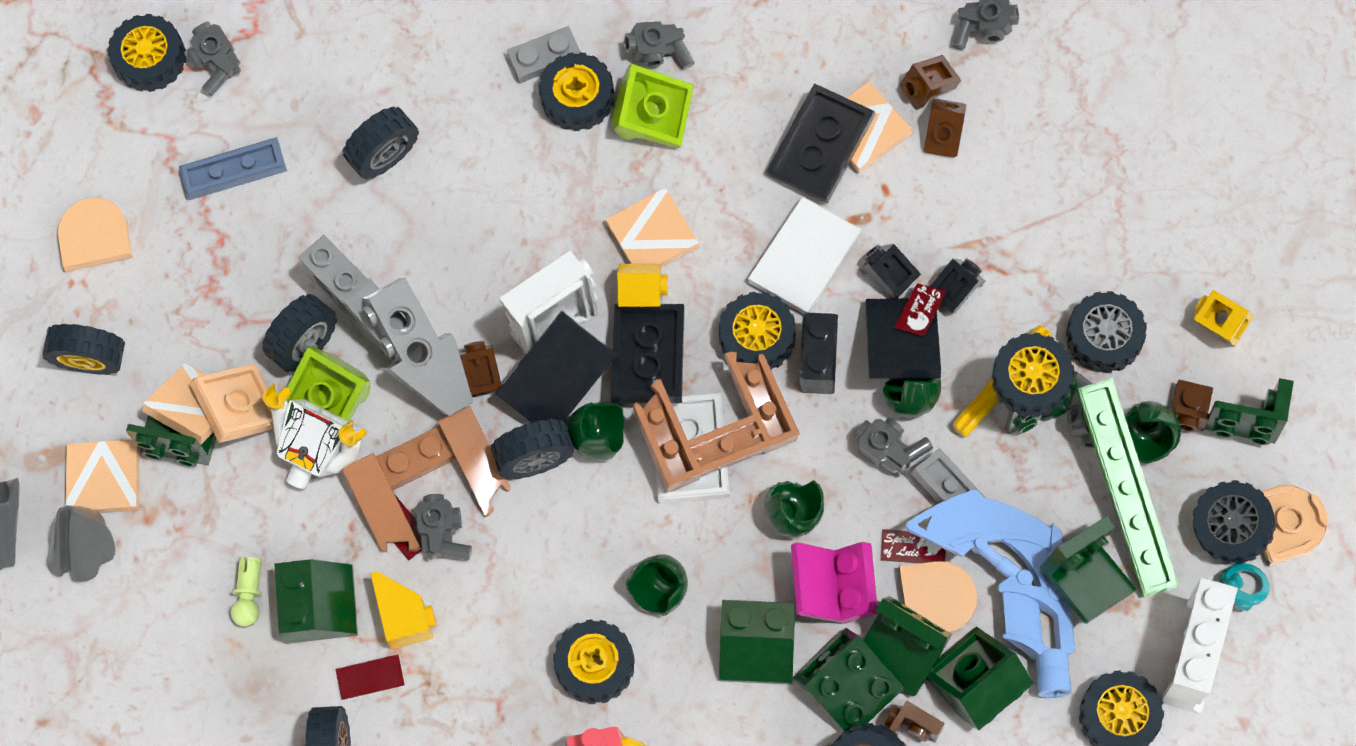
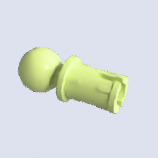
(245, 610)

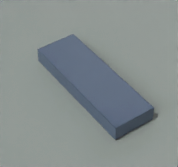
(233, 168)

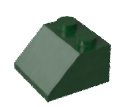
(315, 600)
(757, 642)
(979, 678)

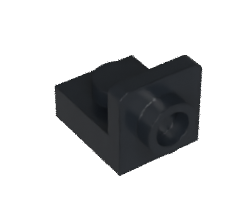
(890, 269)
(959, 282)

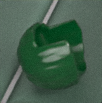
(912, 395)
(597, 430)
(1153, 430)
(794, 507)
(658, 584)

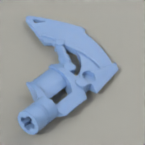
(973, 522)

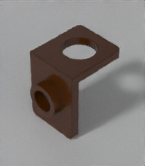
(945, 127)

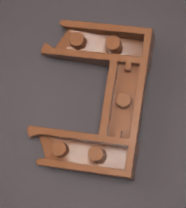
(684, 460)
(377, 476)

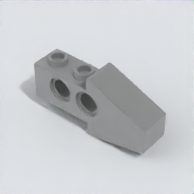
(346, 288)
(439, 373)

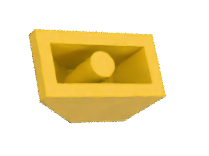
(402, 613)

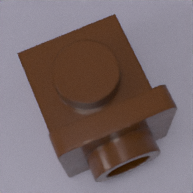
(929, 79)
(480, 367)
(1192, 405)
(920, 723)

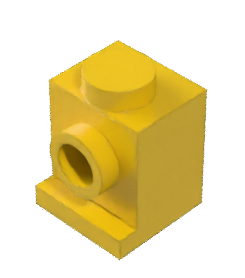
(1211, 306)

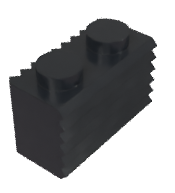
(818, 353)

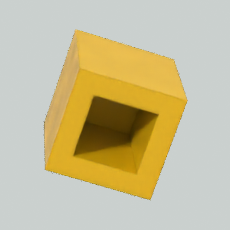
(641, 285)

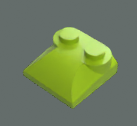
(652, 106)
(329, 383)

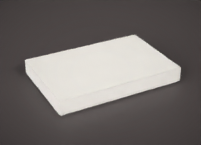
(804, 256)
(697, 417)

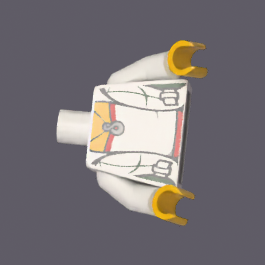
(311, 437)

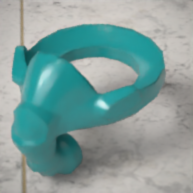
(1232, 578)

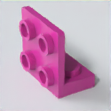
(834, 582)

